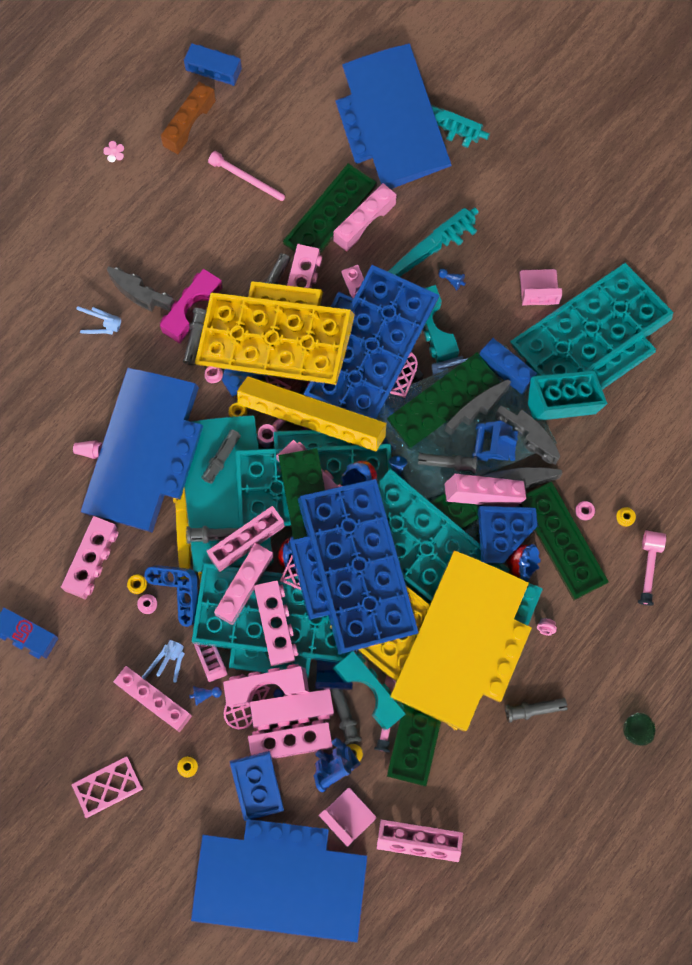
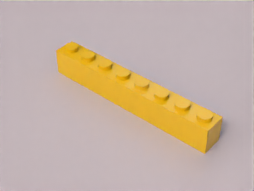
(312, 413)

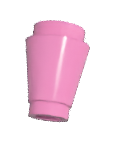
(88, 449)

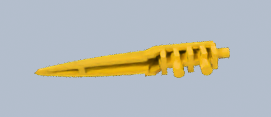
(184, 549)

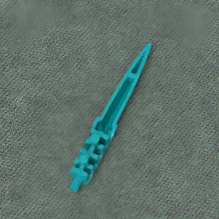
(459, 125)
(448, 231)

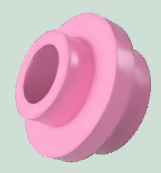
(210, 371)
(587, 505)
(147, 610)
(547, 626)

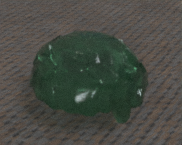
(639, 729)

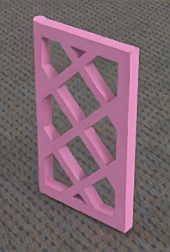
(91, 779)

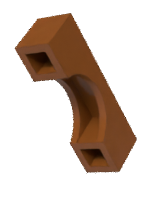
(197, 103)

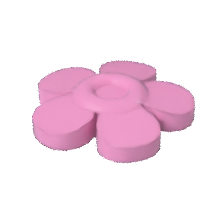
(114, 151)

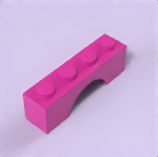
(175, 323)

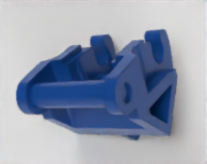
(502, 441)
(334, 766)

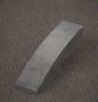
(482, 403)
(531, 476)

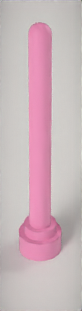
(217, 160)

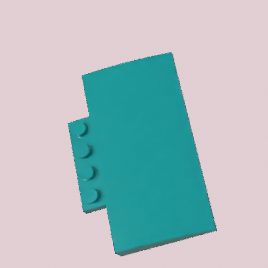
(597, 330)
(261, 477)
(217, 503)
(422, 536)
(246, 636)

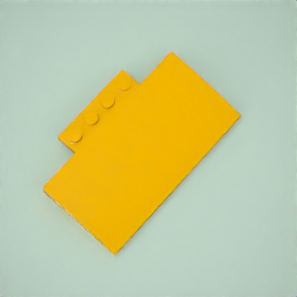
(276, 333)
(464, 643)

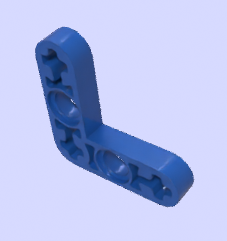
(183, 586)

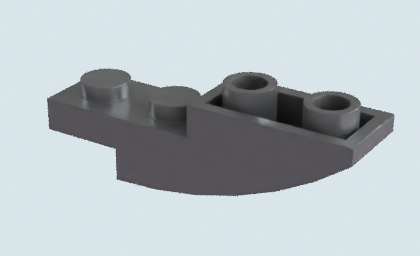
(134, 289)
(536, 438)

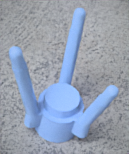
(111, 322)
(441, 366)
(172, 651)

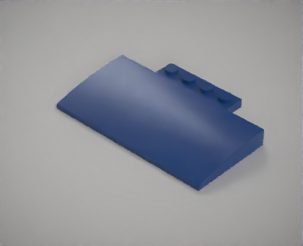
(391, 117)
(382, 335)
(144, 450)
(352, 567)
(280, 882)

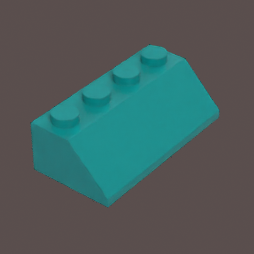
(565, 395)

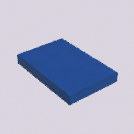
(256, 785)

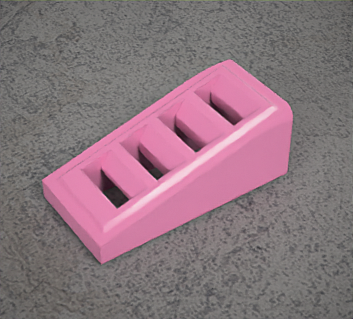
(215, 670)

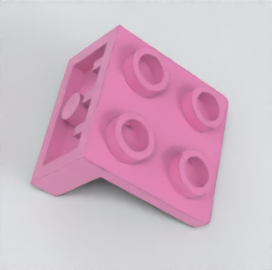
(539, 287)
(347, 817)

